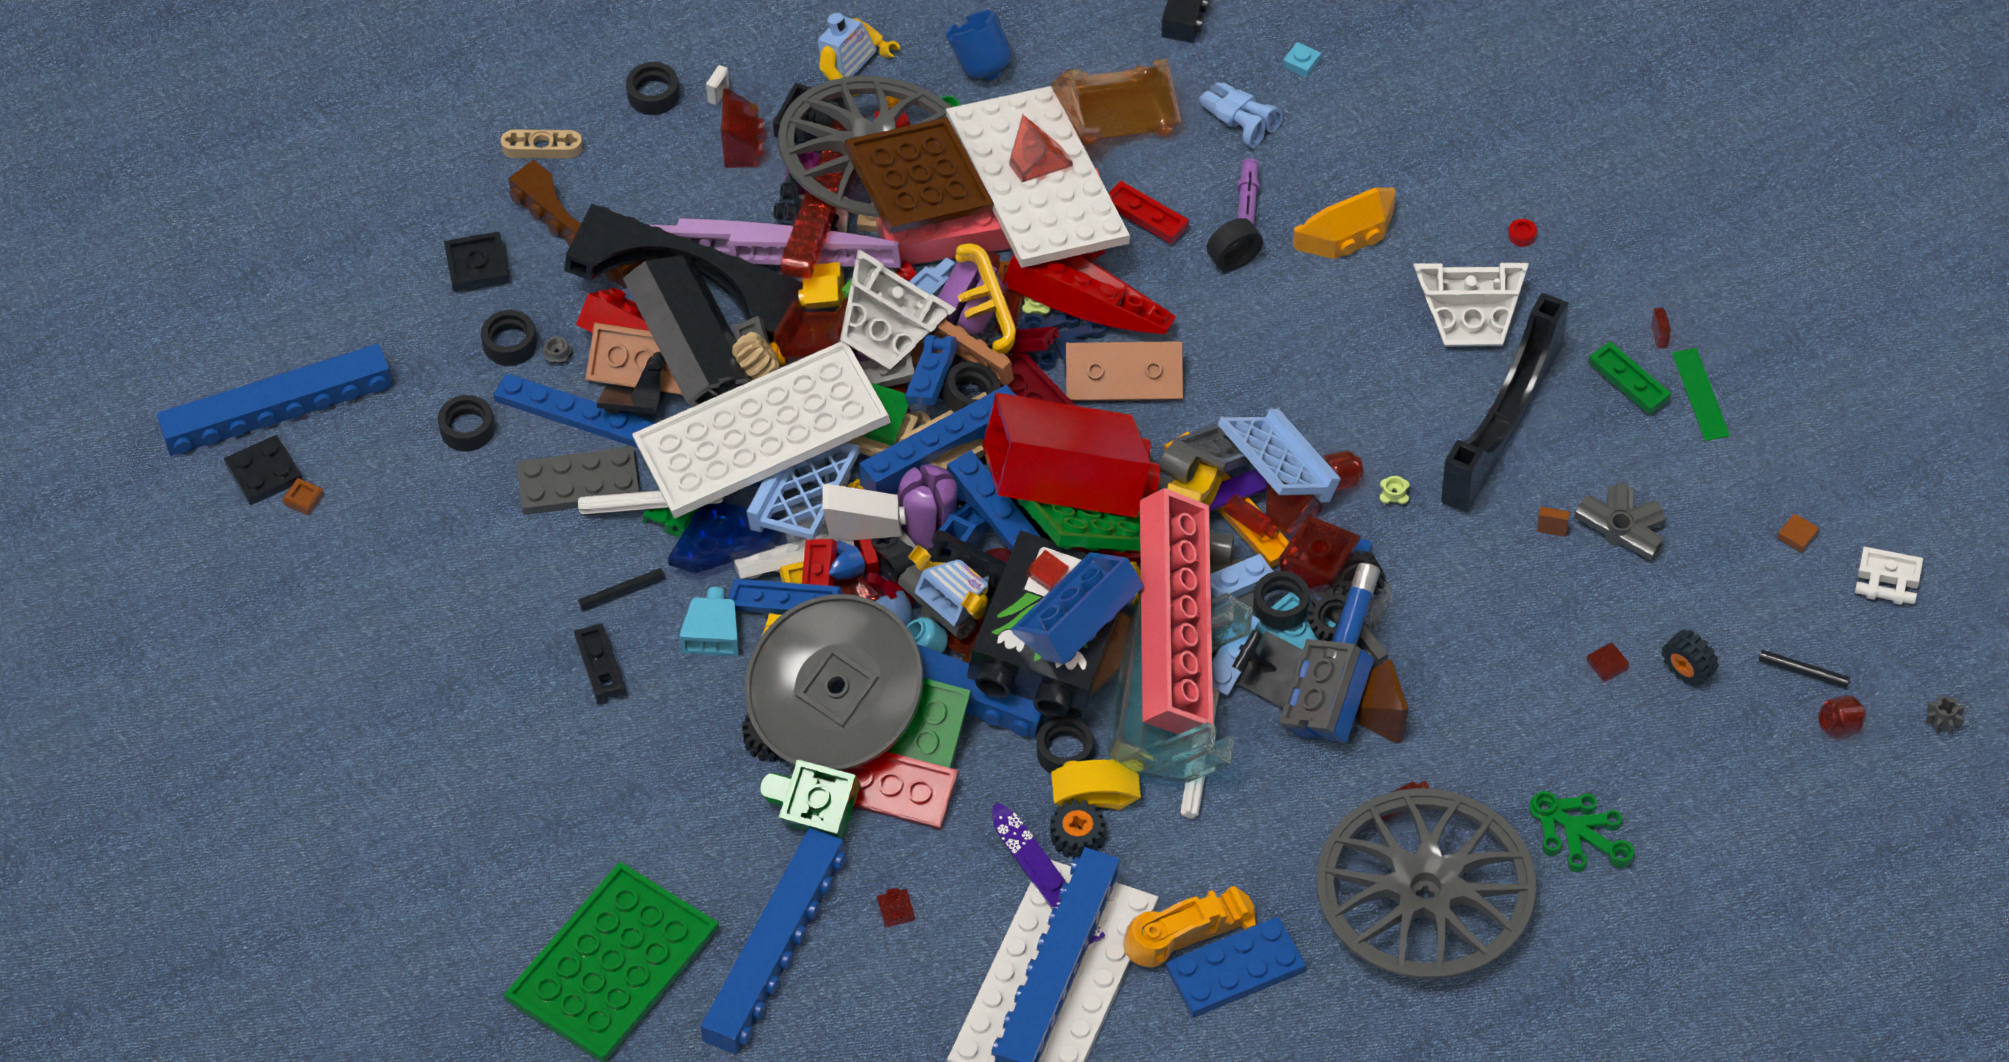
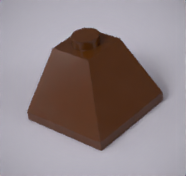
(1383, 703)

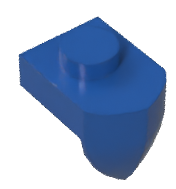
(848, 562)

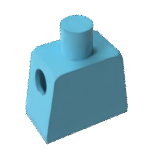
(710, 626)

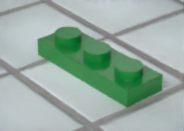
(1629, 378)

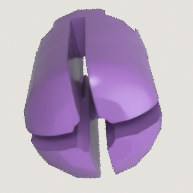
(963, 278)
(928, 501)

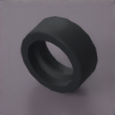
(652, 72)
(1237, 231)
(511, 354)
(971, 372)
(466, 405)
(1281, 581)
(1063, 727)

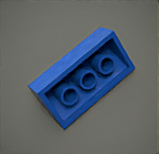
(1078, 607)

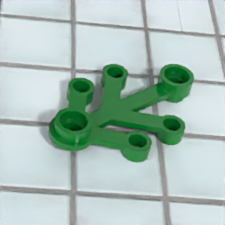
(1579, 827)

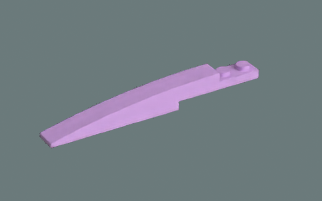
(766, 242)

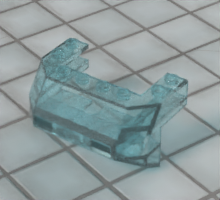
(1156, 750)

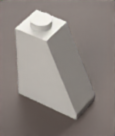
(861, 513)

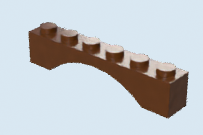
(535, 191)

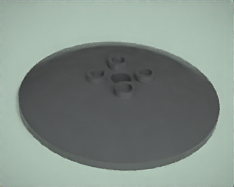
(812, 649)

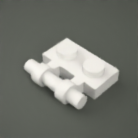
(1892, 569)

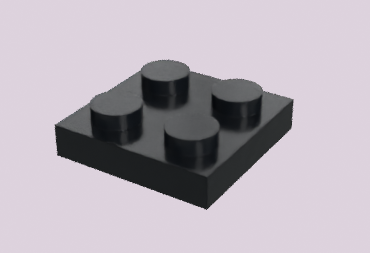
(476, 261)
(262, 469)

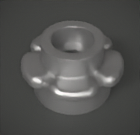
(558, 345)

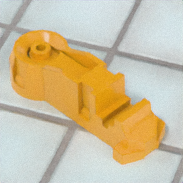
(1156, 934)

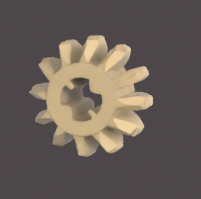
(755, 355)

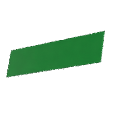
(1700, 394)

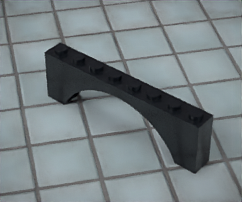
(615, 240)
(1474, 459)

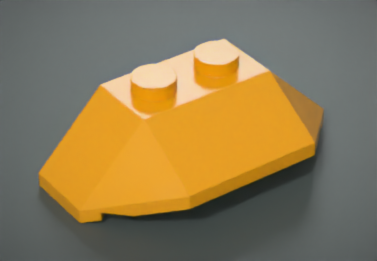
(1347, 224)

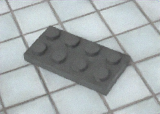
(561, 480)

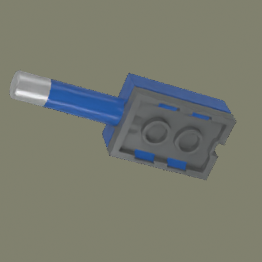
(1333, 673)

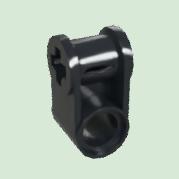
(892, 556)

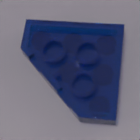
(718, 537)

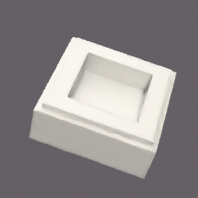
(716, 84)

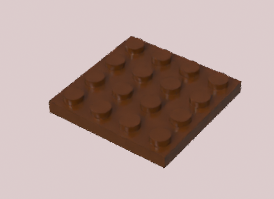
(918, 175)

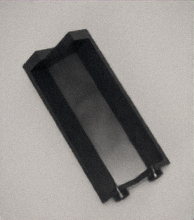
(687, 327)

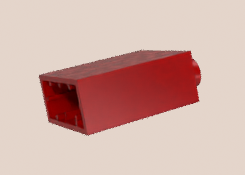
(1068, 455)

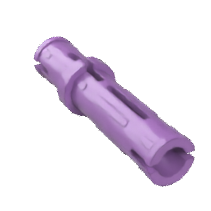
(1249, 175)

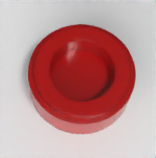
(1522, 232)

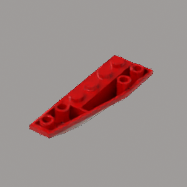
(1088, 293)
(610, 308)

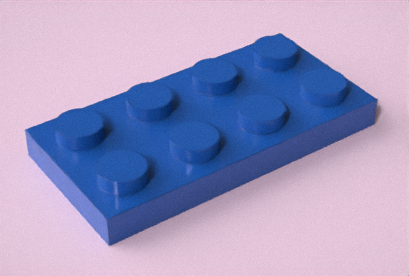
(1235, 967)

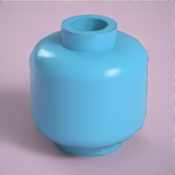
(928, 634)

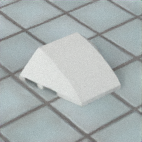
(1471, 302)
(887, 313)

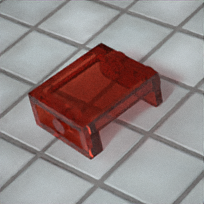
(808, 332)

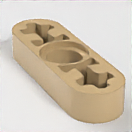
(521, 150)

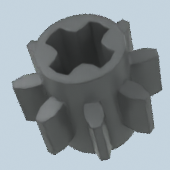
(1945, 714)

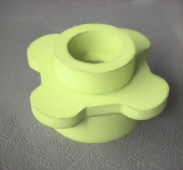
(1032, 307)
(1397, 484)

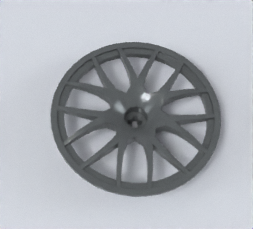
(854, 122)
(1426, 874)

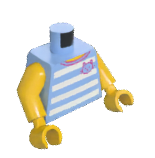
(849, 46)
(951, 587)

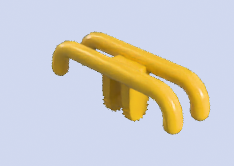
(992, 289)

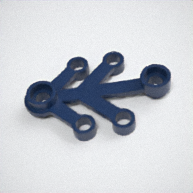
(1071, 335)

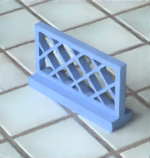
(1285, 442)
(772, 488)

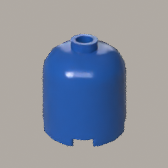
(980, 45)

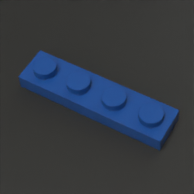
(774, 596)

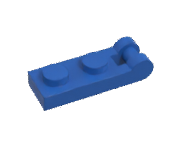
(931, 370)

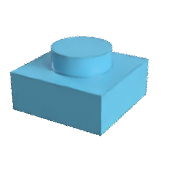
(1301, 59)

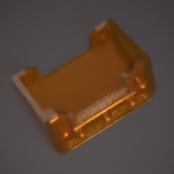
(1119, 102)

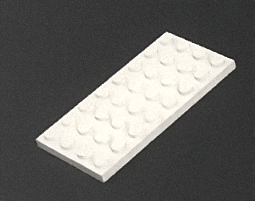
(1051, 214)
(760, 428)
(1090, 992)

